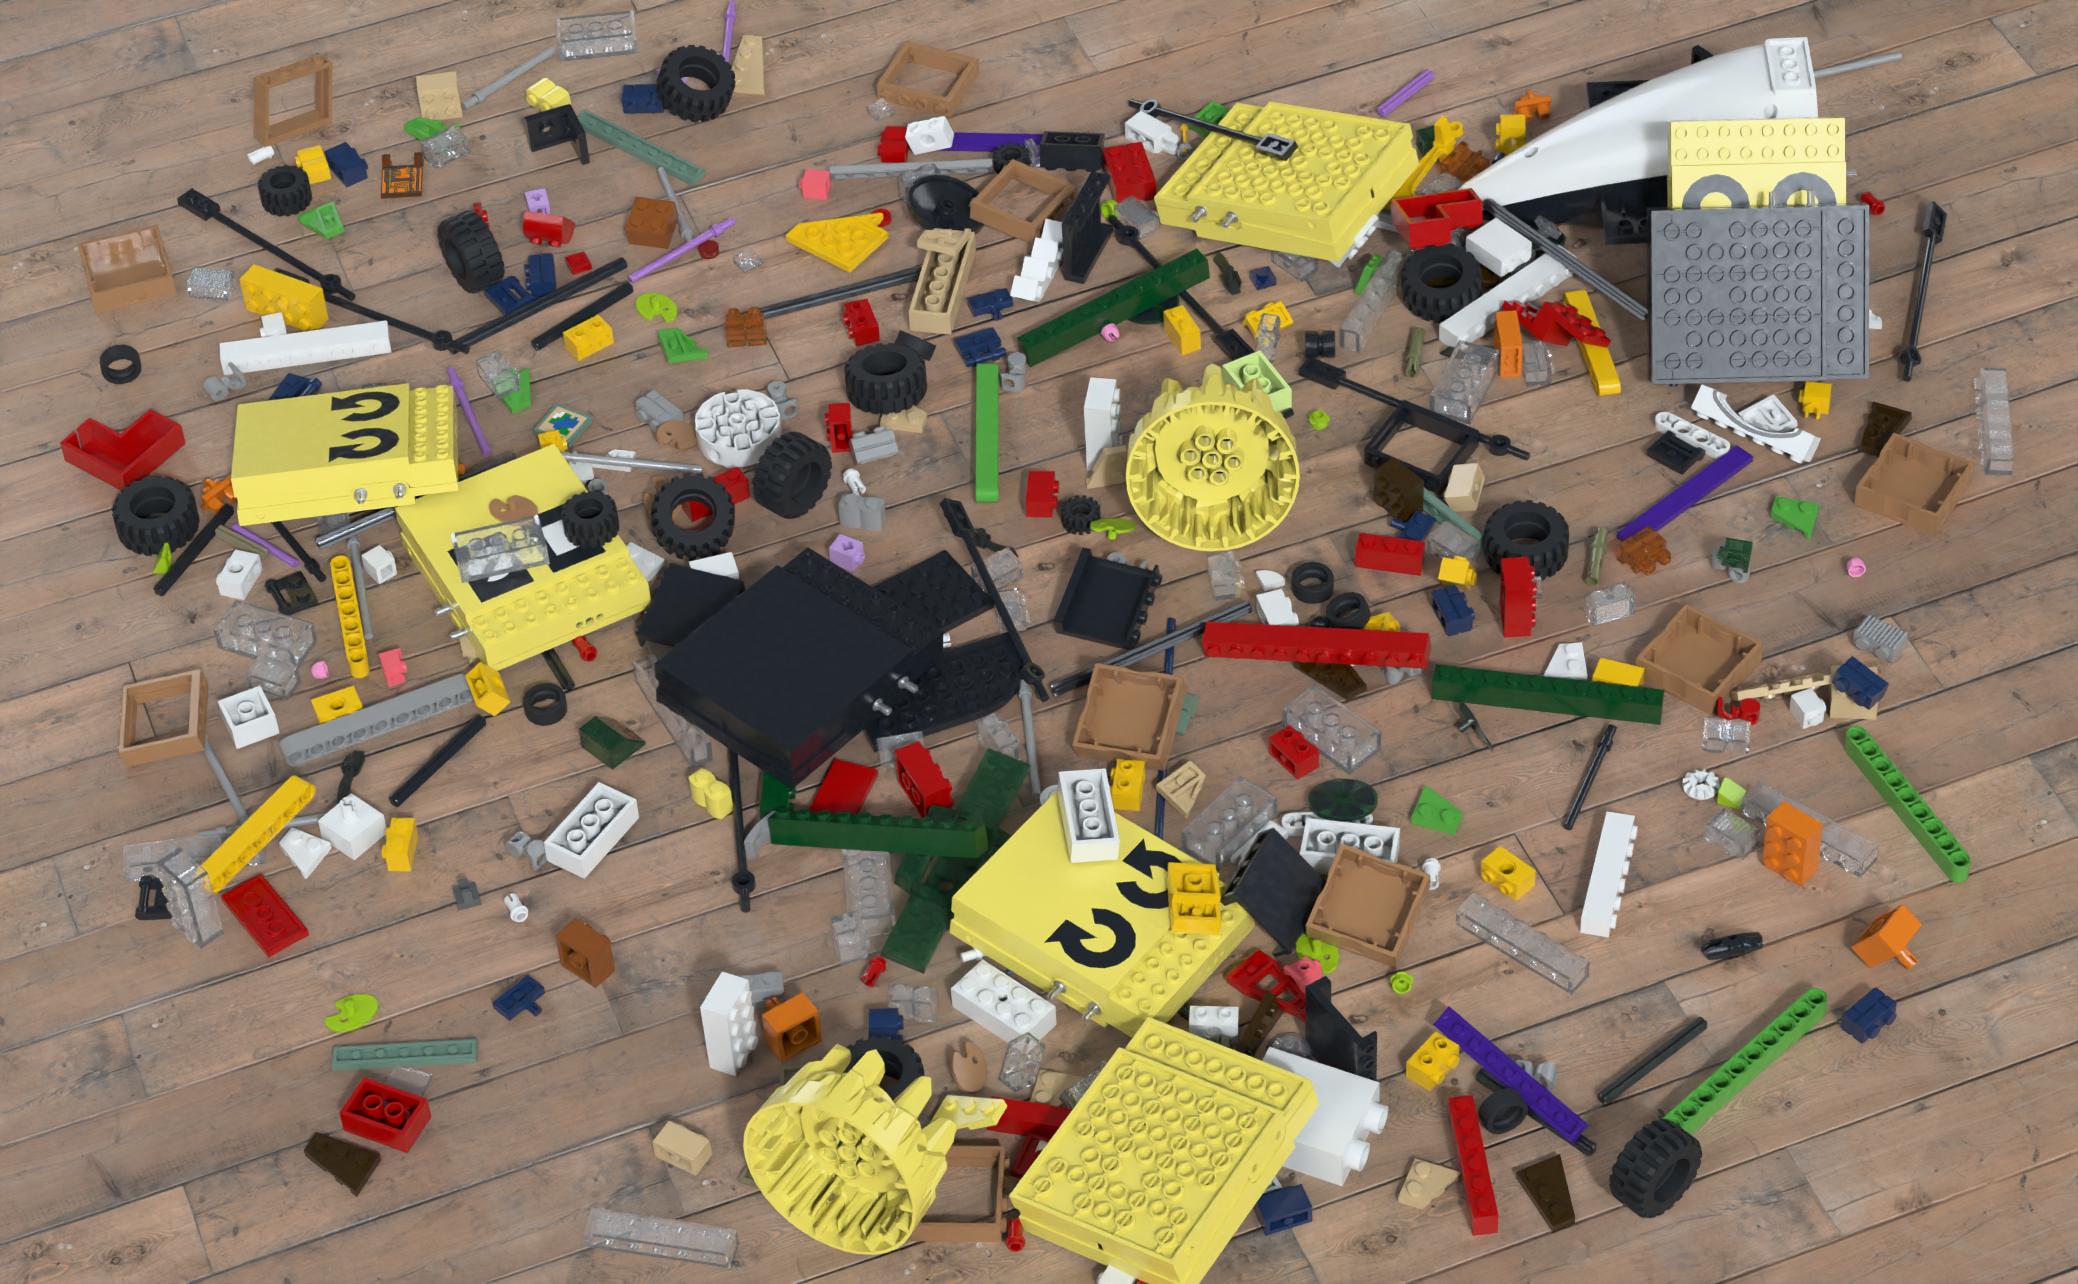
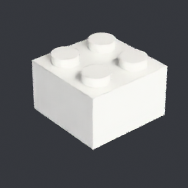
(248, 717)

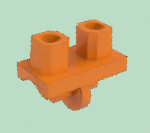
(1533, 104)
(215, 492)

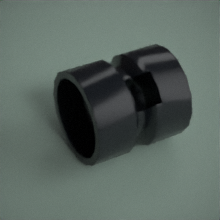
(1320, 344)

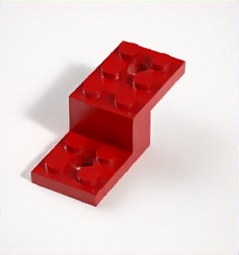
(1557, 323)

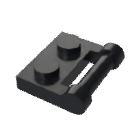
(1675, 452)
(297, 590)
(160, 910)

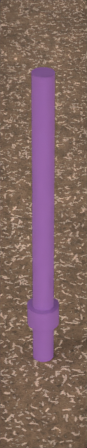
(730, 18)
(715, 231)
(458, 386)

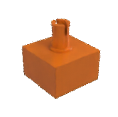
(1888, 938)
(791, 1026)

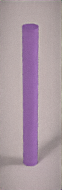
(271, 548)

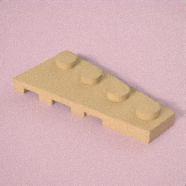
(749, 66)
(1786, 686)

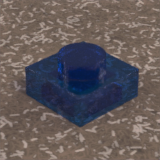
(1262, 278)

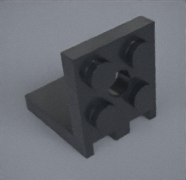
(564, 128)

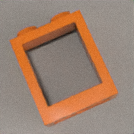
(1509, 342)

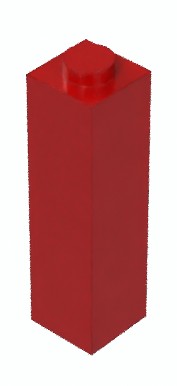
(1026, 1117)

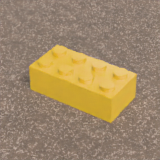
(273, 292)

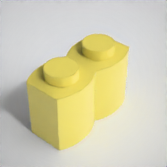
(547, 95)
(711, 793)

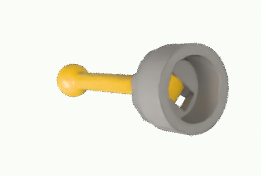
(1185, 149)

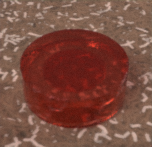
(708, 249)

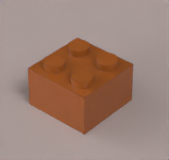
(651, 222)
(585, 952)

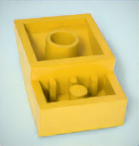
(1194, 898)

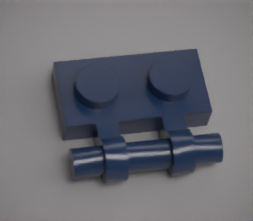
(979, 342)

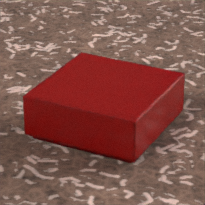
(578, 263)

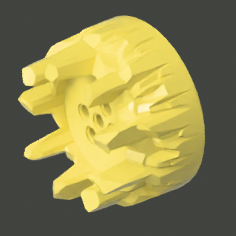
(1205, 507)
(859, 1142)

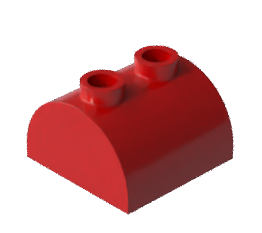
(547, 227)

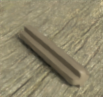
(241, 541)

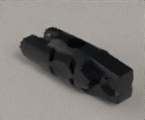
(1732, 945)

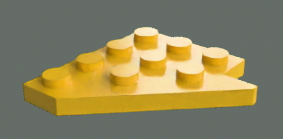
(840, 240)

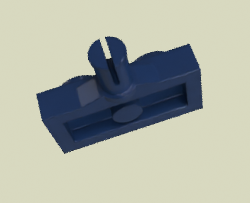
(990, 303)
(1416, 528)
(520, 998)

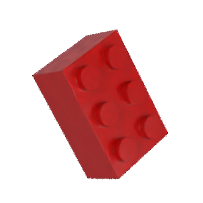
(1129, 172)
(1517, 597)
(922, 778)
(385, 1115)

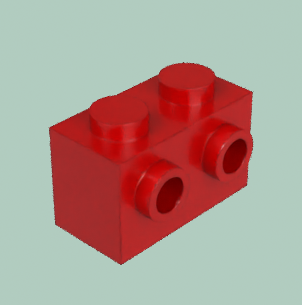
(860, 322)
(840, 426)
(1041, 494)
(1294, 752)

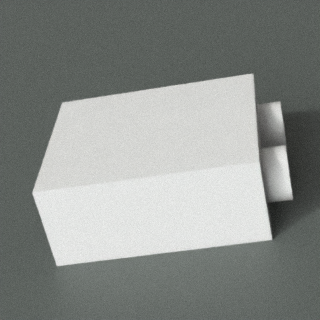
(1338, 1128)

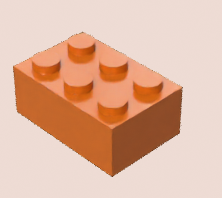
(1792, 843)

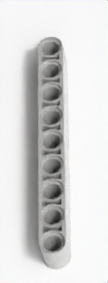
(376, 720)

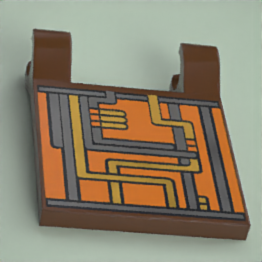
(403, 179)

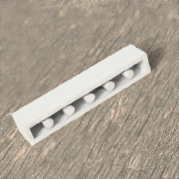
(1608, 874)

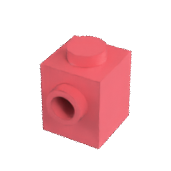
(815, 184)

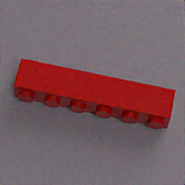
(1472, 1165)

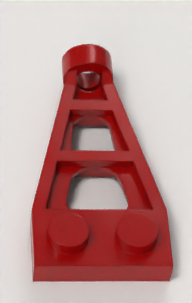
(1257, 968)

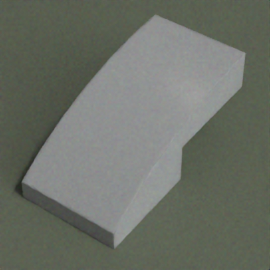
(756, 837)

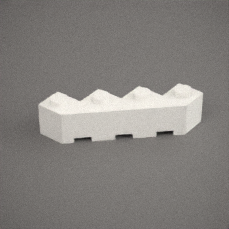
(1042, 264)

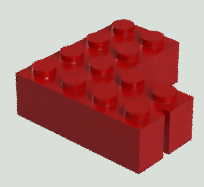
(1433, 216)
(123, 456)

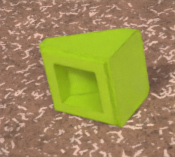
(163, 560)
(1730, 794)

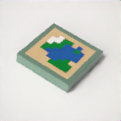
(566, 420)

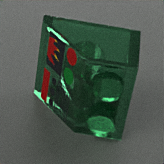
(609, 740)

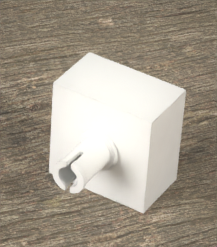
(352, 826)

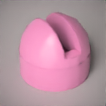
(1110, 332)
(1856, 567)
(320, 670)

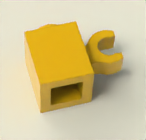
(1815, 398)

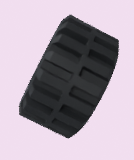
(285, 190)
(590, 519)

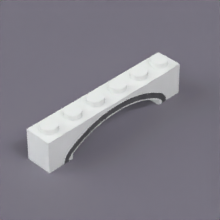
(1714, 405)

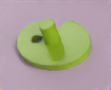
(653, 304)
(1113, 526)
(1317, 950)
(356, 1008)

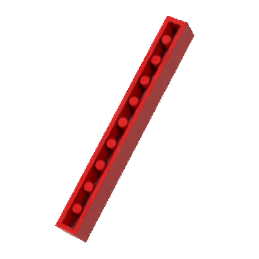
(1317, 645)

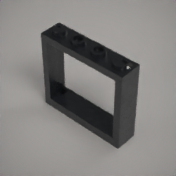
(1430, 422)

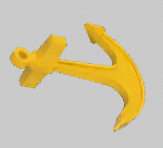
(1443, 145)

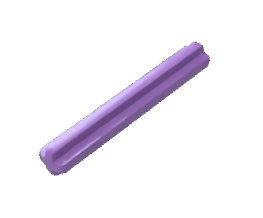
(1405, 93)

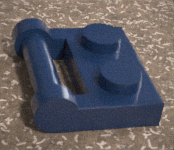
(504, 298)
(294, 385)

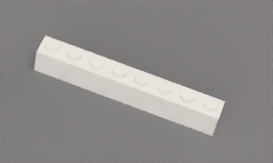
(1523, 286)
(306, 347)

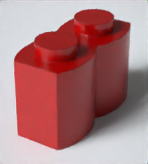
(893, 145)

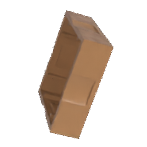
(127, 269)
(1914, 484)
(1699, 659)
(1130, 716)
(1368, 905)

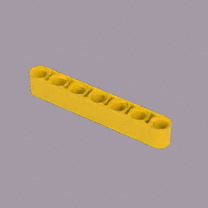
(1596, 358)
(350, 616)
(257, 831)

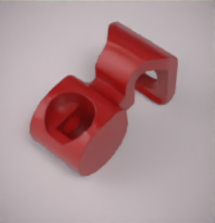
(1748, 710)

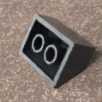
(1071, 150)

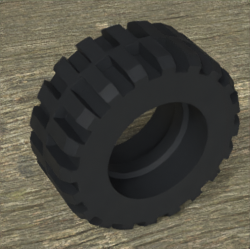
(700, 64)
(471, 251)
(1434, 263)
(885, 378)
(792, 475)
(698, 490)
(154, 497)
(1527, 521)
(899, 1061)
(1655, 1168)

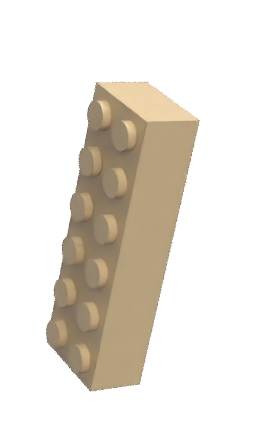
(941, 289)

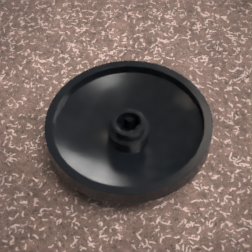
(942, 203)

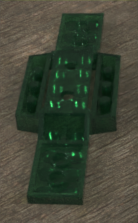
(929, 906)

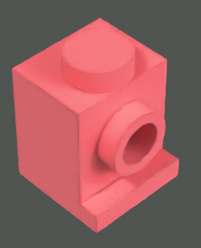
(393, 667)
(1304, 972)

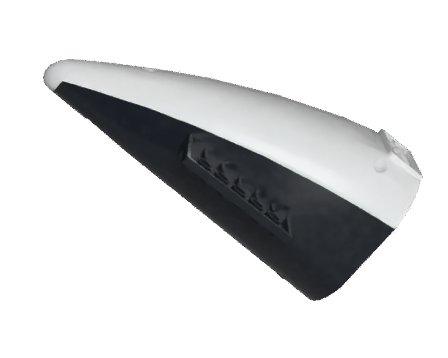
(1615, 154)

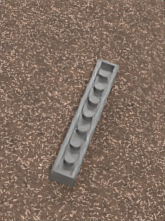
(896, 169)

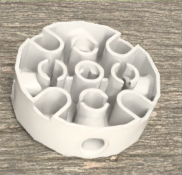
(737, 427)

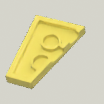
(971, 1111)

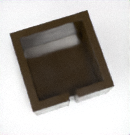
(1398, 490)

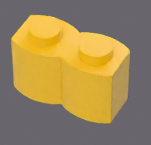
(314, 163)

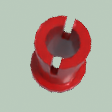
(1876, 206)
(587, 651)
(876, 967)
(1015, 1239)

